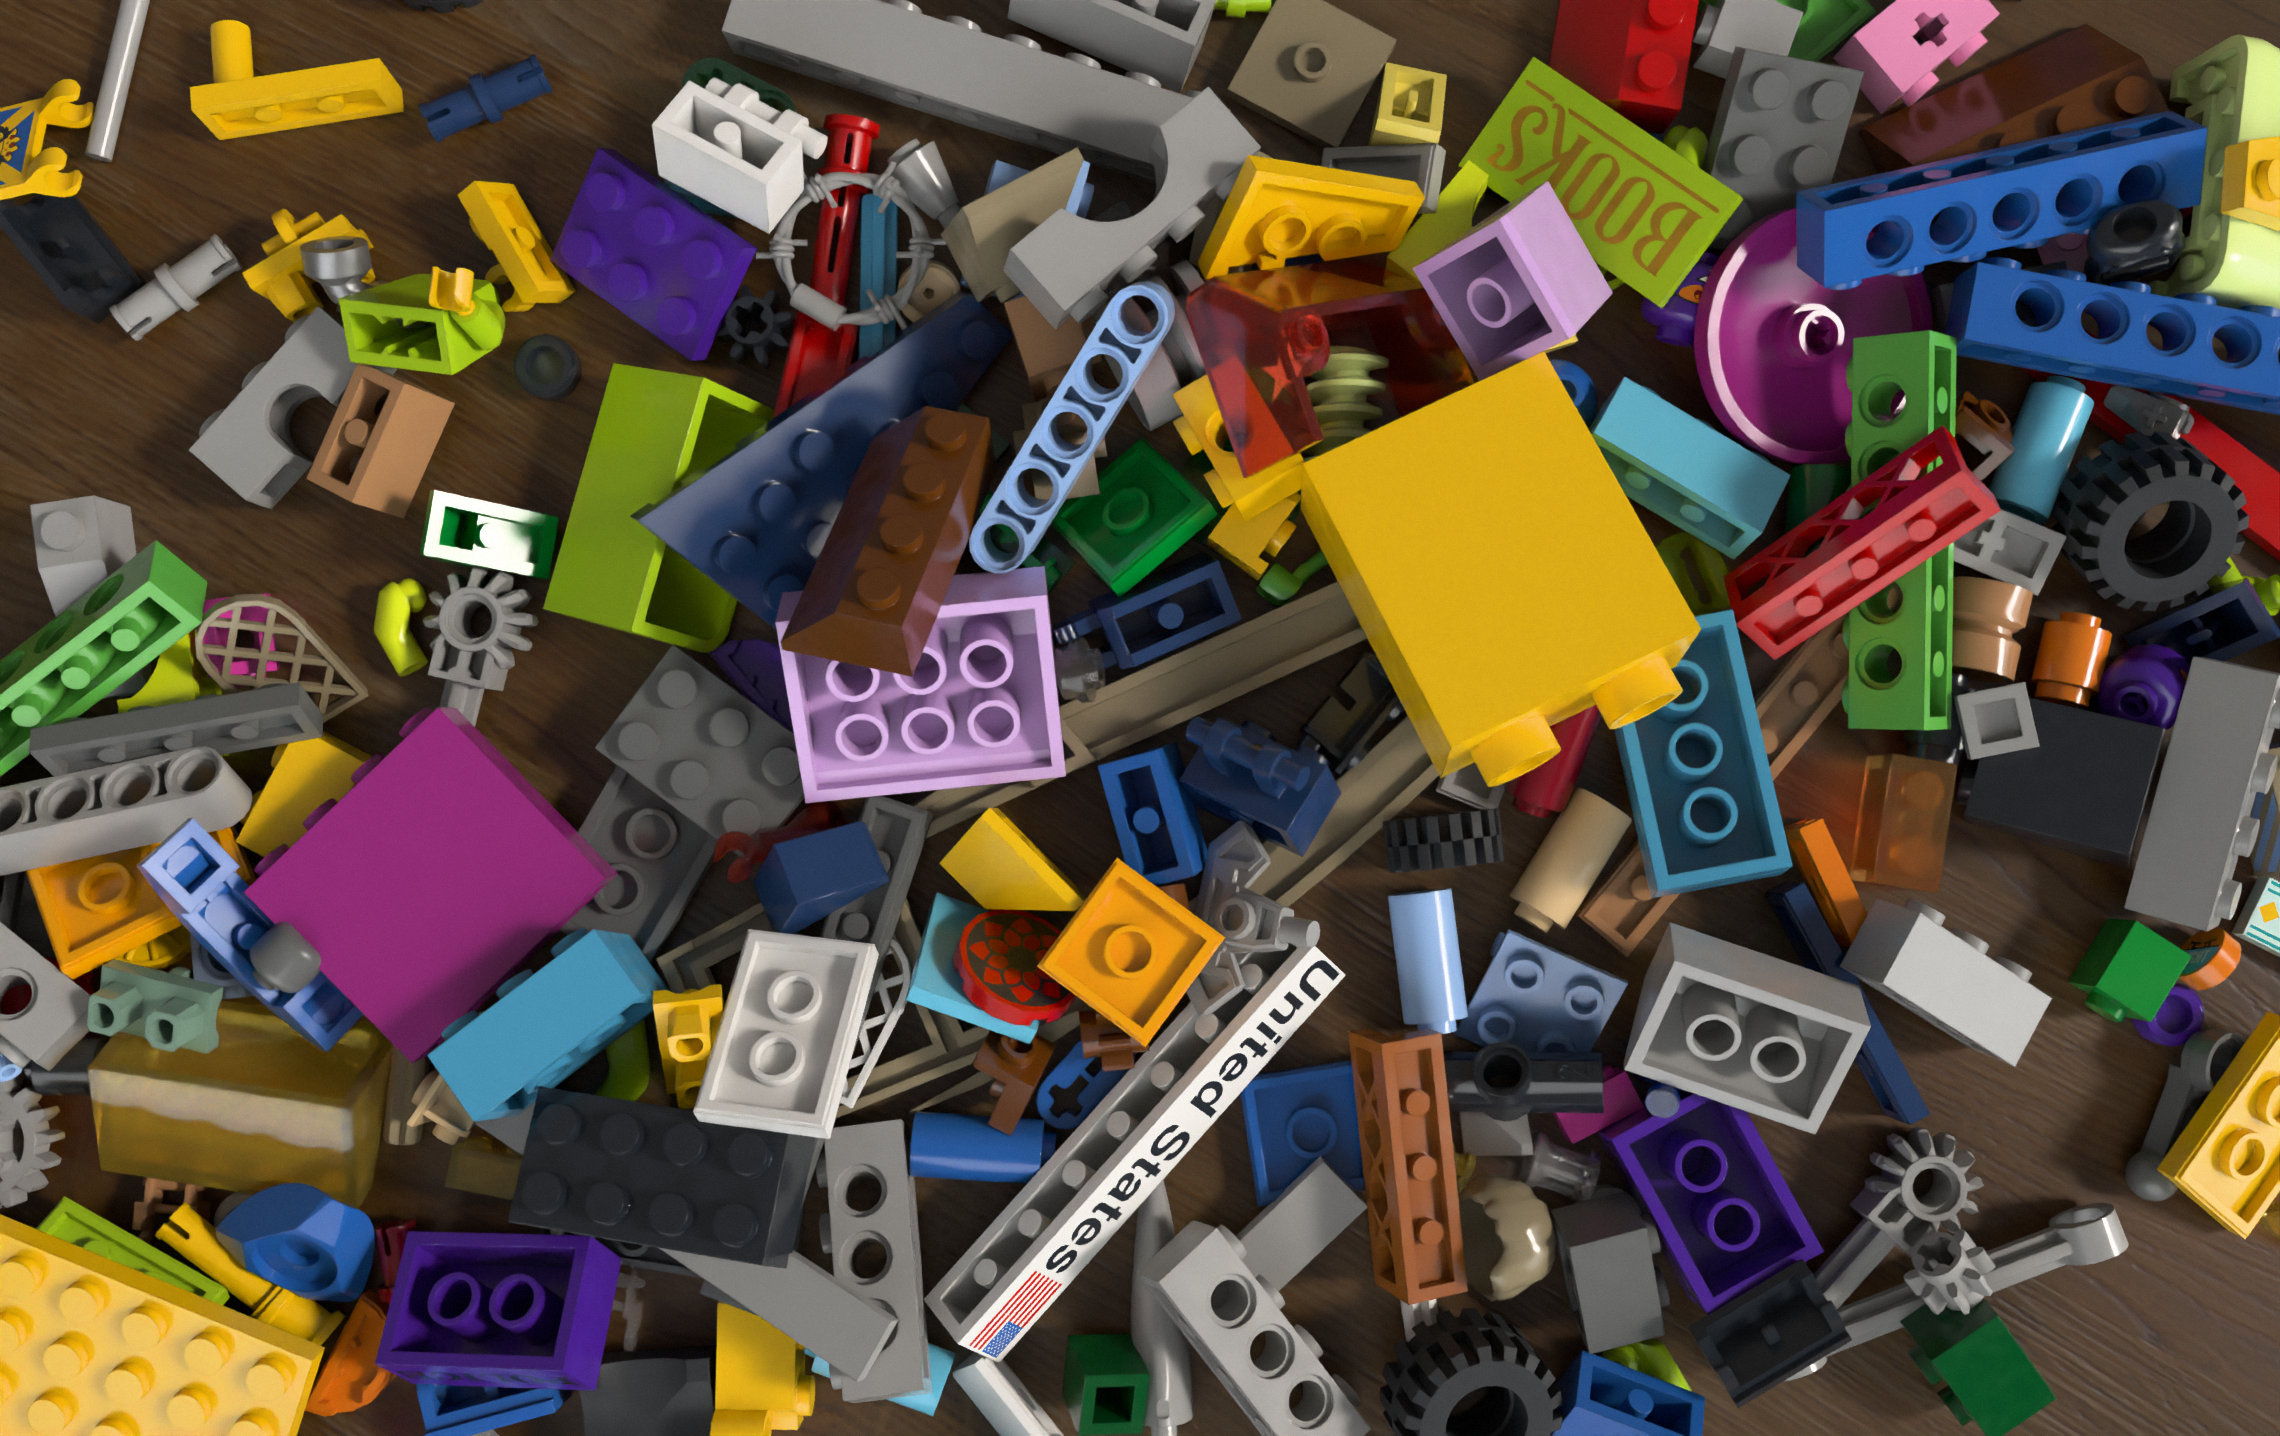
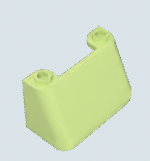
(2238, 100)

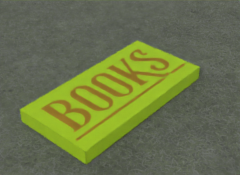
(1626, 193)

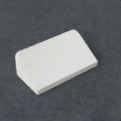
(1003, 1398)

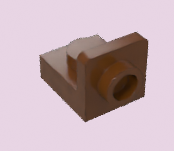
(1016, 1074)

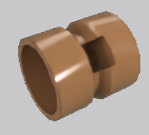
(1983, 626)

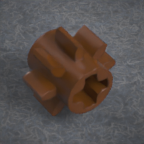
(1107, 1041)

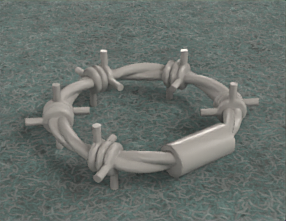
(819, 306)

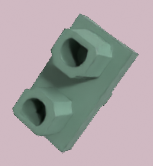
(156, 1005)

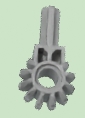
(469, 661)
(1893, 1212)

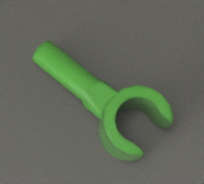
(1281, 585)

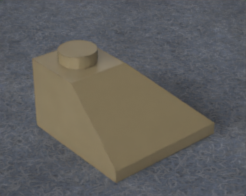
(996, 222)

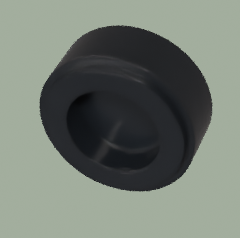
(547, 367)

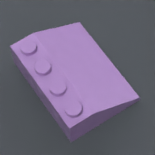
(967, 717)

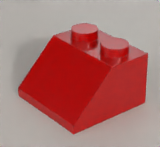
(1627, 54)

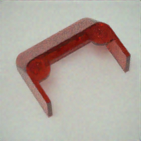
(1271, 330)

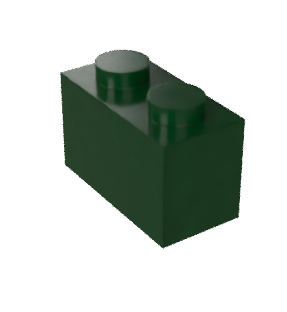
(1981, 1365)

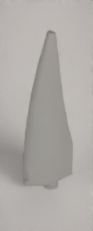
(1154, 1332)

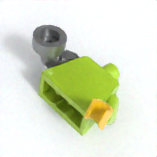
(411, 323)

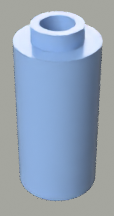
(1428, 959)

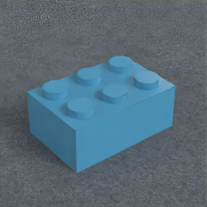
(547, 1023)

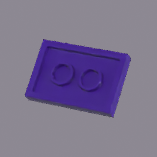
(652, 254)

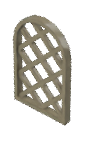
(226, 681)

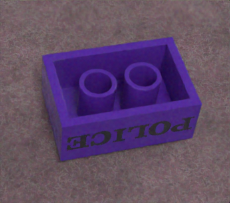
(1712, 1197)
(500, 1310)

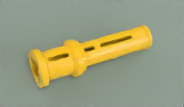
(272, 1304)

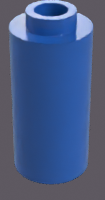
(973, 1150)

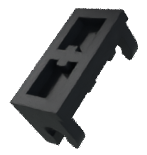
(70, 253)
(1770, 1333)

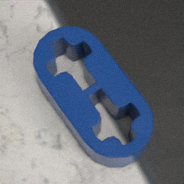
(1090, 1095)

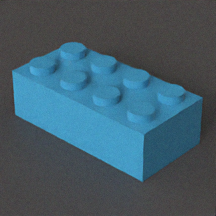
(1704, 774)

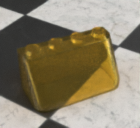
(249, 1111)

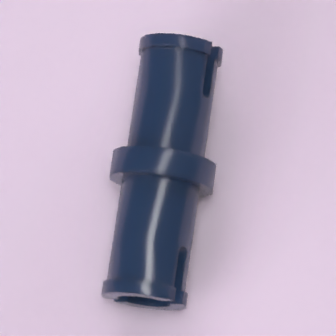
(485, 98)

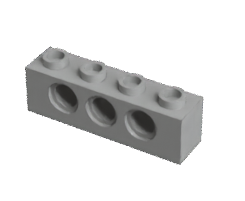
(53, 1017)
(881, 1154)
(1183, 1283)

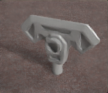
(1240, 915)

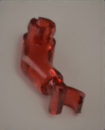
(810, 820)

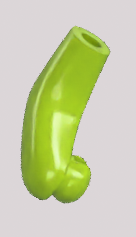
(628, 1066)

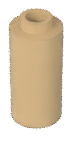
(1569, 860)

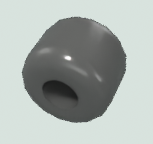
(284, 959)

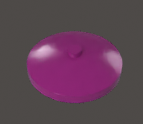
(1780, 343)

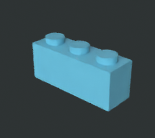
(1686, 469)

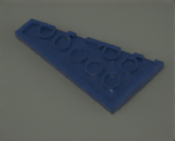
(772, 501)

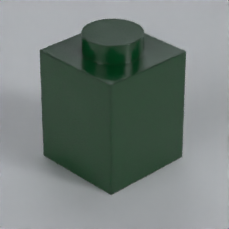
(1105, 1384)

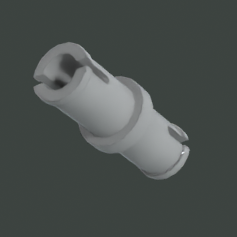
(175, 287)

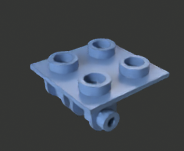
(1539, 999)

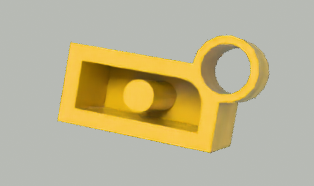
(758, 1377)

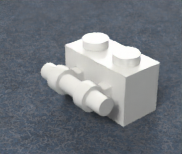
(735, 150)

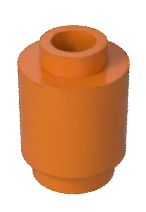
(2071, 660)

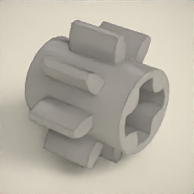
(1949, 1271)

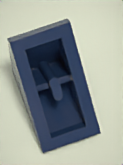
(2211, 625)
(817, 876)

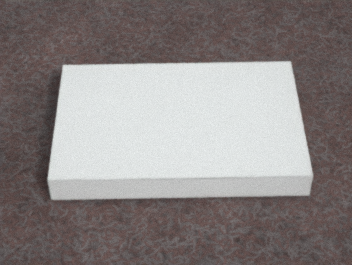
(787, 1034)

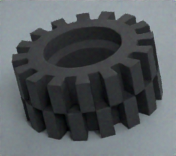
(1443, 841)

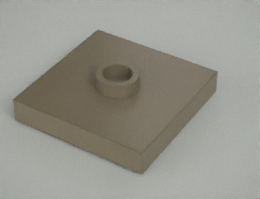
(1311, 69)

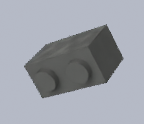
(1610, 1271)

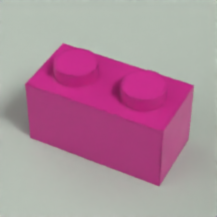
(1619, 1102)

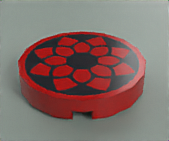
(1000, 969)

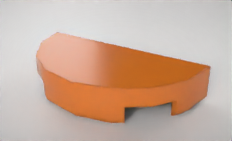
(350, 1371)

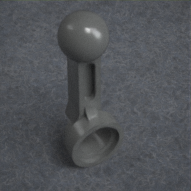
(2202, 1065)

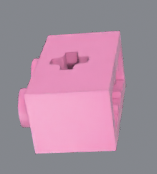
(1895, 61)

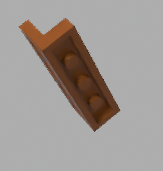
(1408, 1164)

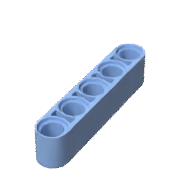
(1050, 452)

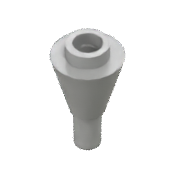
(926, 180)

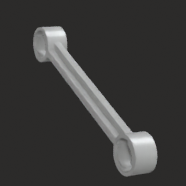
(2073, 1238)

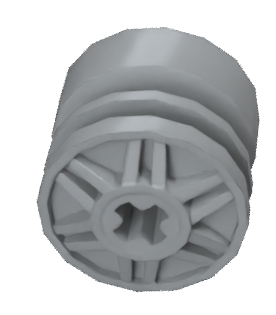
(1175, 358)

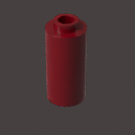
(1552, 783)

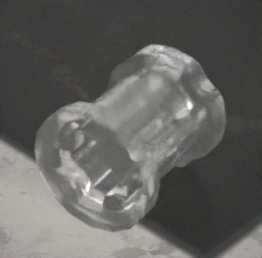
(1560, 1169)

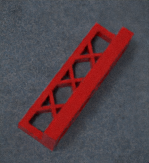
(1858, 554)

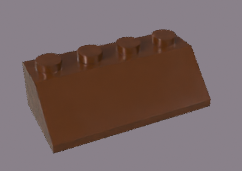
(2042, 93)
(896, 543)

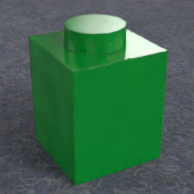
(2128, 971)

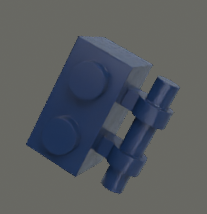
(1255, 780)

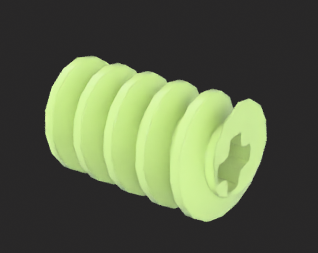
(1342, 396)

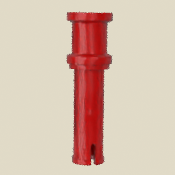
(841, 131)

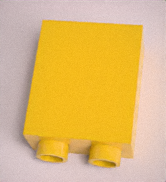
(1499, 572)

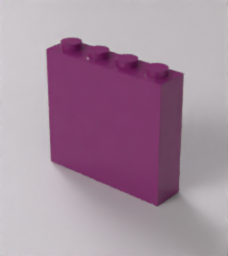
(430, 879)

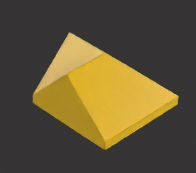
(1008, 869)

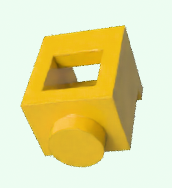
(1246, 541)

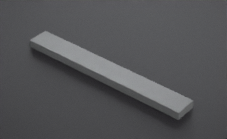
(796, 1300)

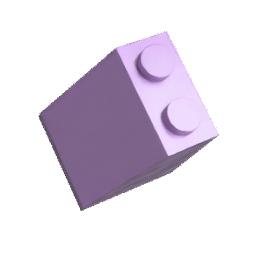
(1514, 283)

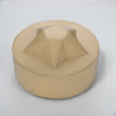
(934, 289)

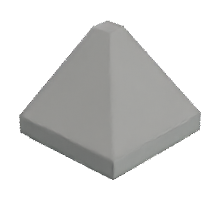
(1493, 1137)

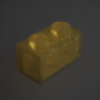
(483, 1168)

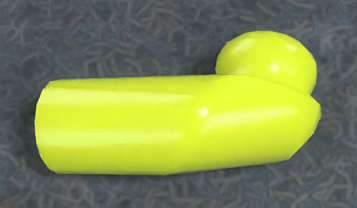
(392, 624)

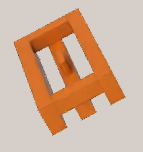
(1826, 878)

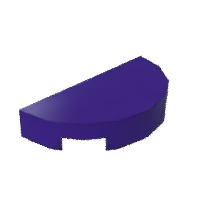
(758, 673)

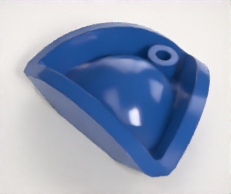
(302, 1241)

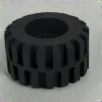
(2174, 555)
(1457, 1358)

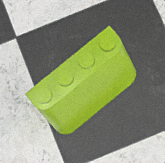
(645, 442)

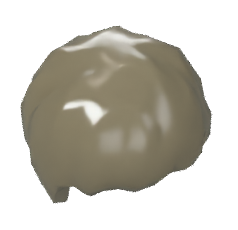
(1505, 1236)

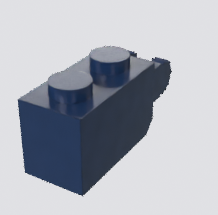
(1156, 613)

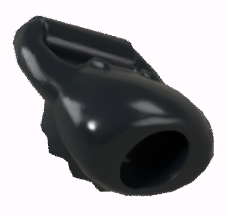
(2134, 242)

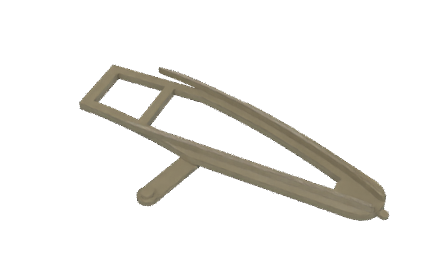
(1117, 719)

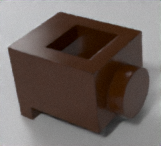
(1982, 434)

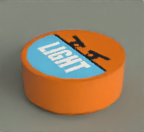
(2212, 959)

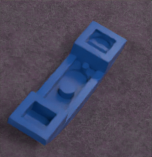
(209, 899)

